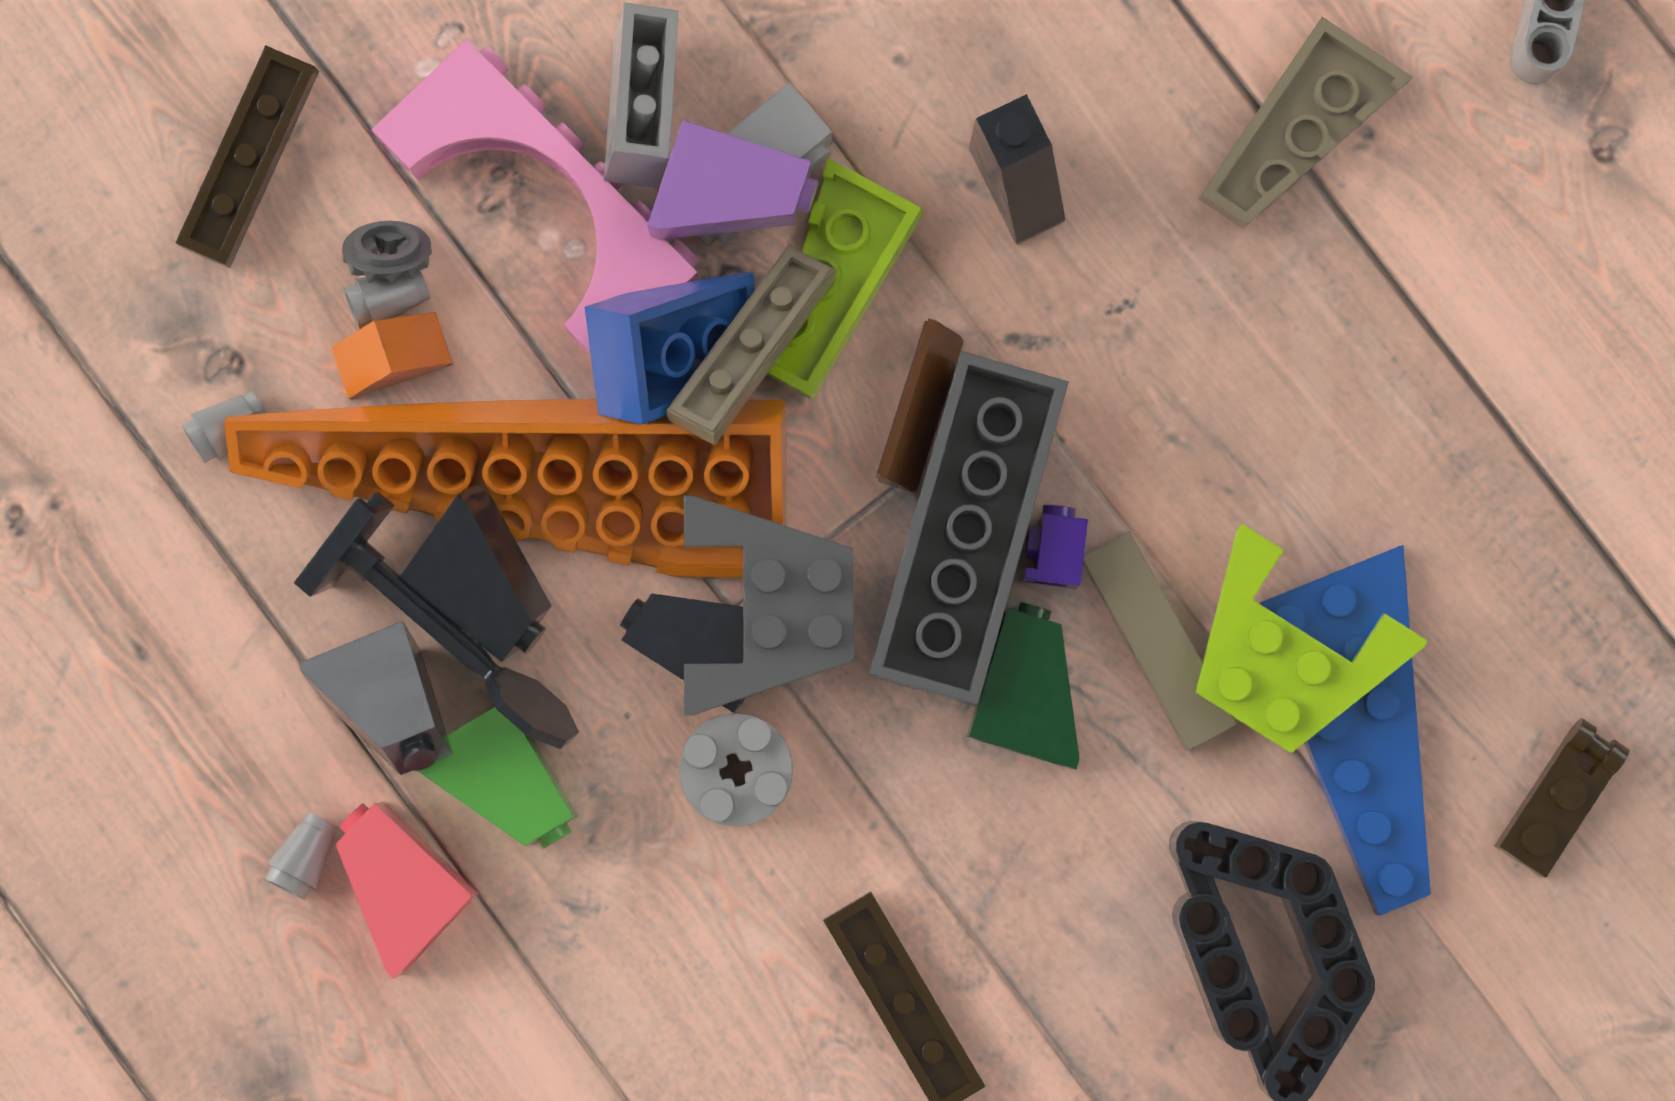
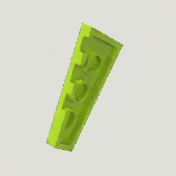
(860, 235)

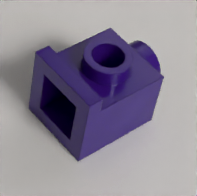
(1056, 548)

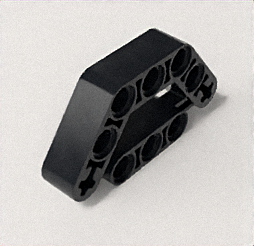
(1324, 962)

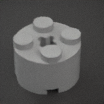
(708, 753)

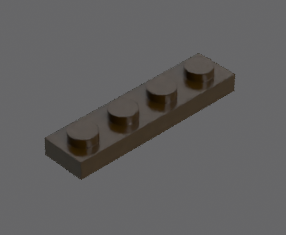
(247, 156)
(903, 1001)

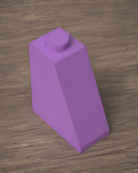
(728, 186)

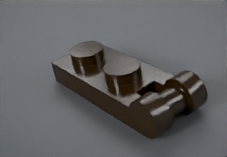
(1560, 799)

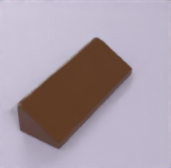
(920, 406)

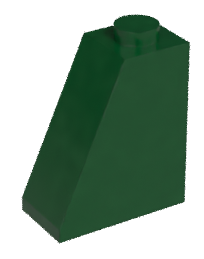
(1028, 690)

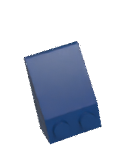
(656, 339)

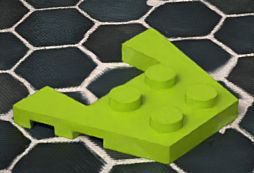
(1274, 671)

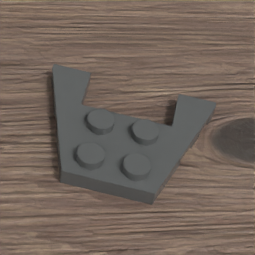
(793, 605)

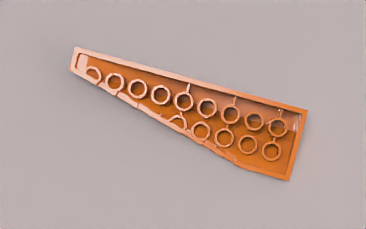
(546, 463)

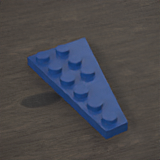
(1371, 749)

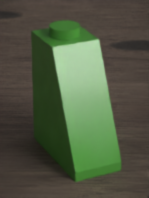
(504, 780)

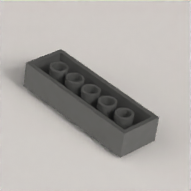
(968, 529)

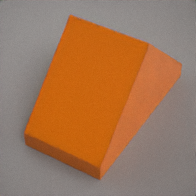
(391, 353)

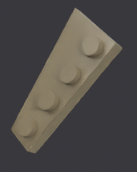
(1308, 113)

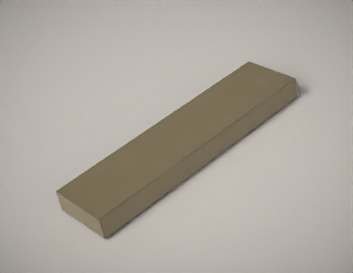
(751, 345)
(1155, 638)

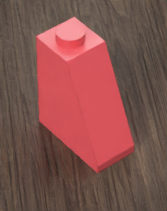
(399, 884)

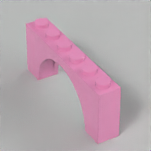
(474, 108)

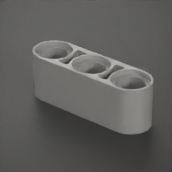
(1547, 27)

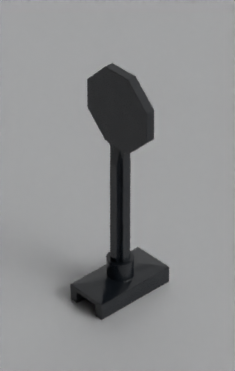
(515, 695)

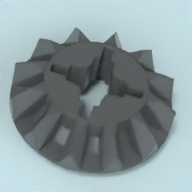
(401, 246)

